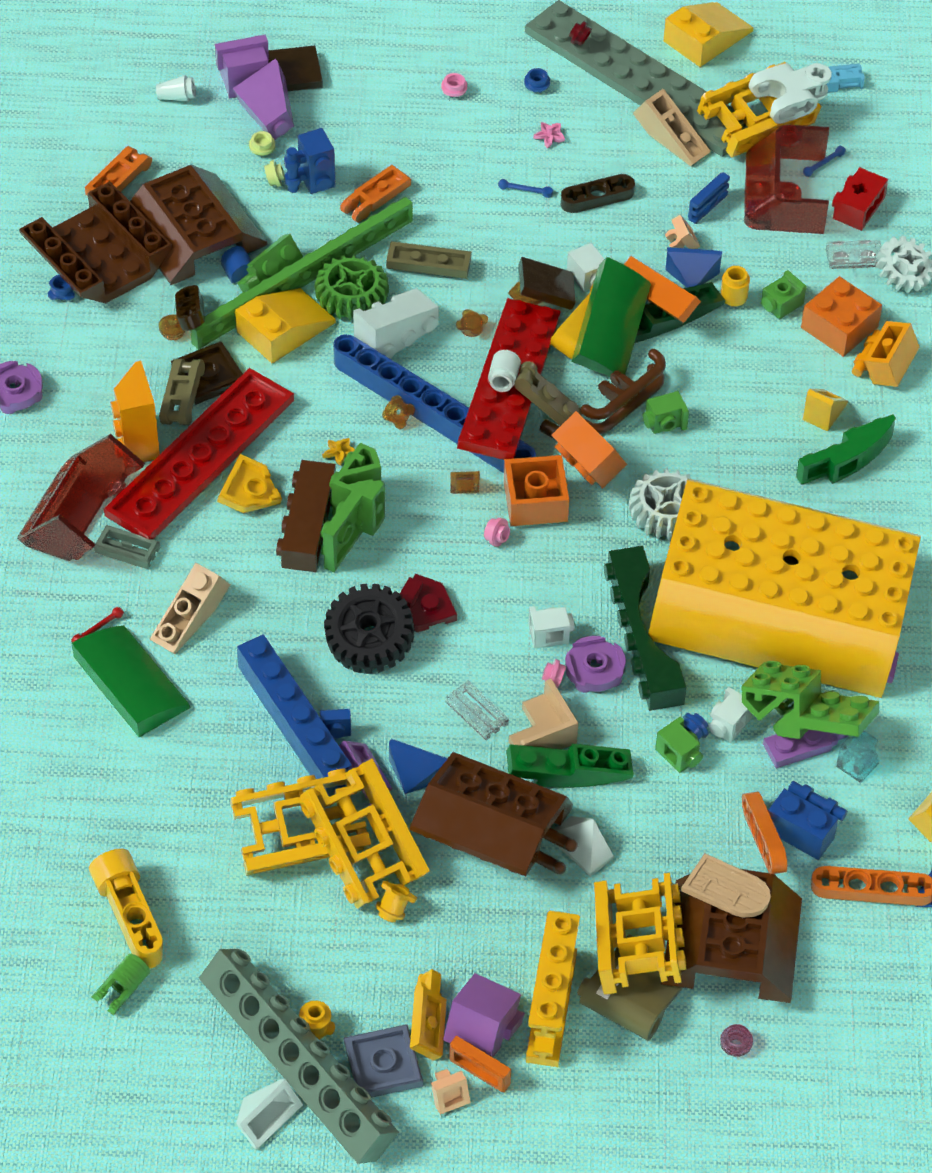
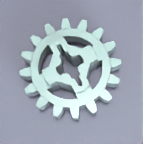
(905, 264)

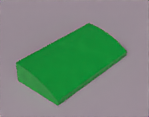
(611, 318)
(129, 678)

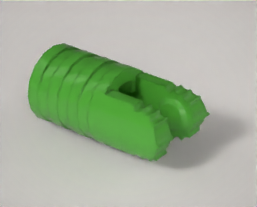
(124, 980)

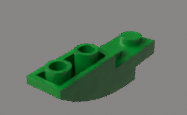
(857, 450)
(570, 768)

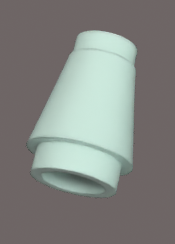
(177, 89)

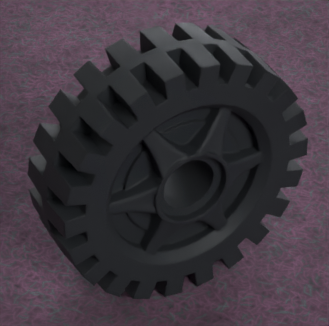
(371, 648)

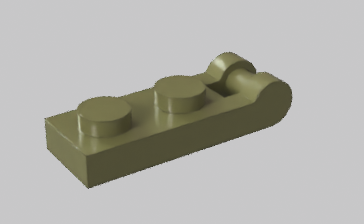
(544, 394)

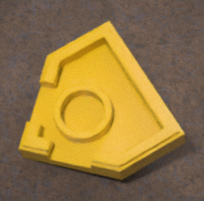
(249, 487)

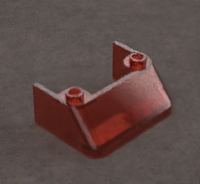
(778, 204)
(75, 498)

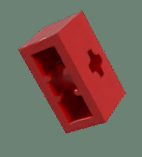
(859, 198)

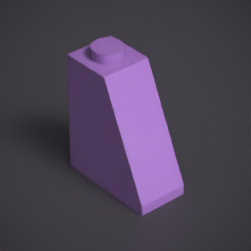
(267, 99)

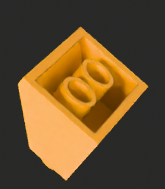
(136, 414)

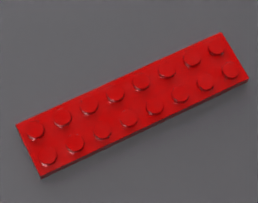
(496, 417)
(198, 455)

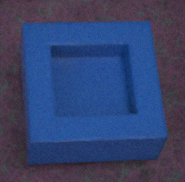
(337, 722)

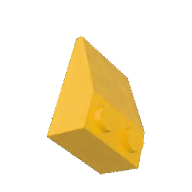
(704, 31)
(281, 322)

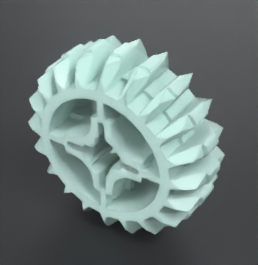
(664, 495)

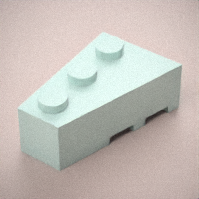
(396, 323)

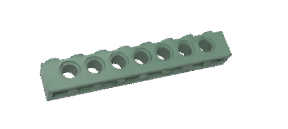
(299, 1055)

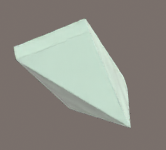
(592, 848)
(267, 1111)

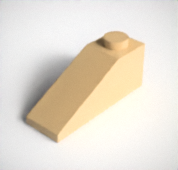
(670, 128)

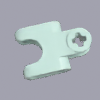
(795, 90)

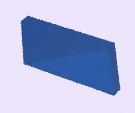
(693, 266)
(413, 765)

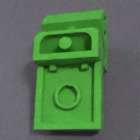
(355, 504)
(811, 708)

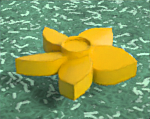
(338, 449)

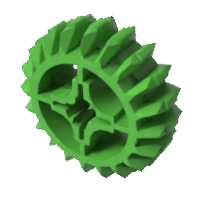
(350, 286)

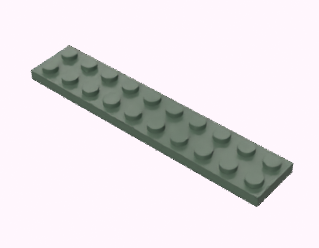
(625, 68)

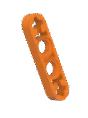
(764, 832)
(873, 880)

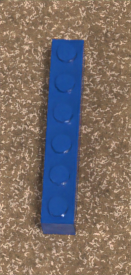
(290, 709)

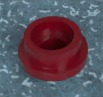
(580, 33)

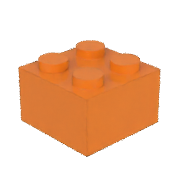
(841, 316)
(587, 451)
(536, 490)

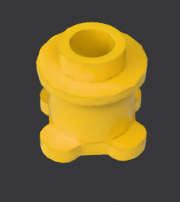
(394, 901)
(318, 1017)

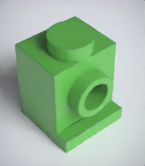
(783, 295)
(666, 413)
(678, 745)

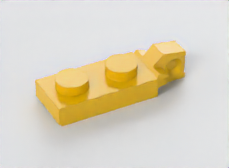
(428, 1016)

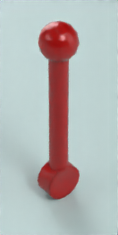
(117, 612)

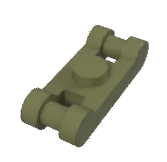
(181, 391)

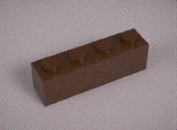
(307, 515)

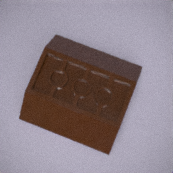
(196, 217)
(101, 248)
(488, 813)
(739, 947)

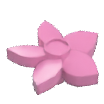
(550, 133)

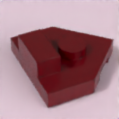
(427, 602)

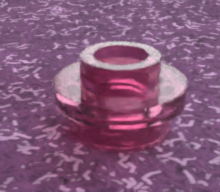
(736, 1032)

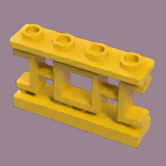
(739, 141)
(385, 822)
(305, 846)
(644, 952)
(552, 988)

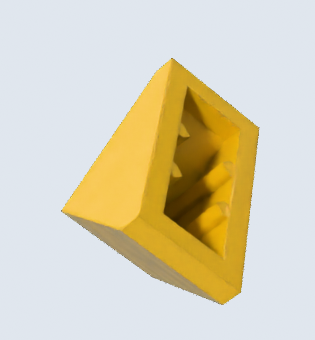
(823, 408)

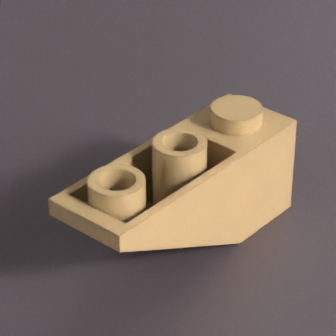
(190, 608)

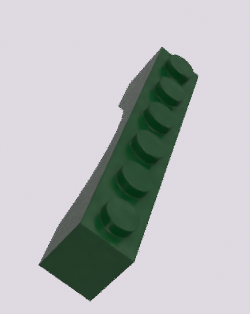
(659, 674)

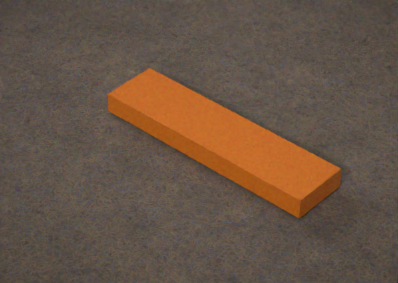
(665, 293)

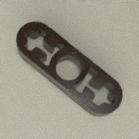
(615, 189)
(189, 307)

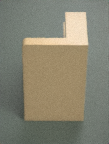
(550, 719)

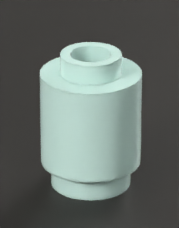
(504, 370)

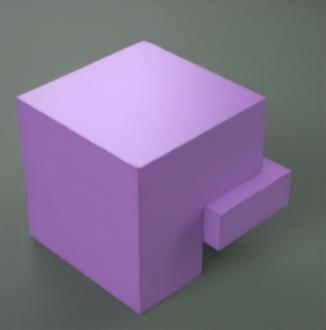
(240, 60)
(484, 1014)

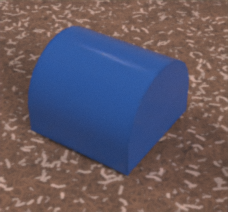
(235, 263)

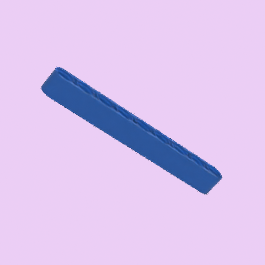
(391, 379)

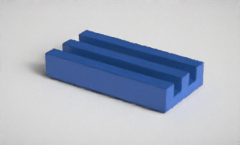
(708, 198)

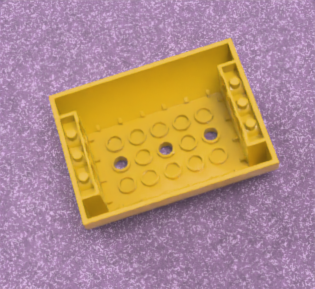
(761, 609)

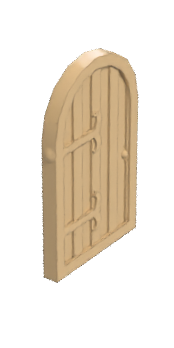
(727, 888)

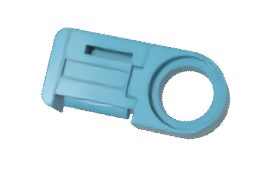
(845, 77)

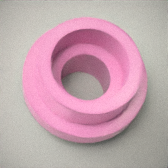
(454, 85)
(497, 531)
(554, 671)

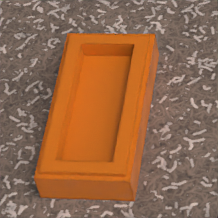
(480, 1064)

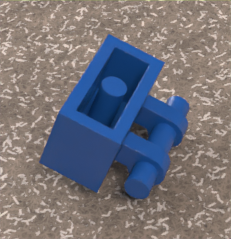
(311, 163)
(806, 819)

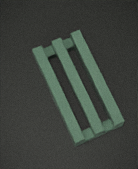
(124, 550)

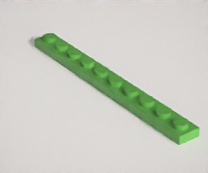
(306, 269)

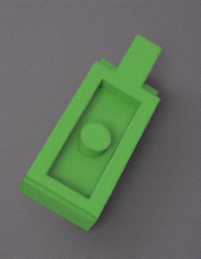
(271, 261)

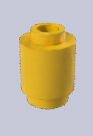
(735, 286)

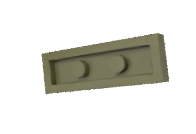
(428, 260)

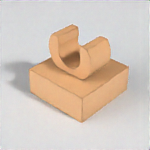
(683, 234)
(450, 1091)

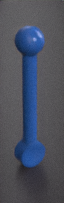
(808, 171)
(546, 191)

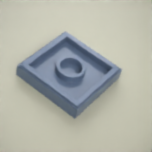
(383, 1061)

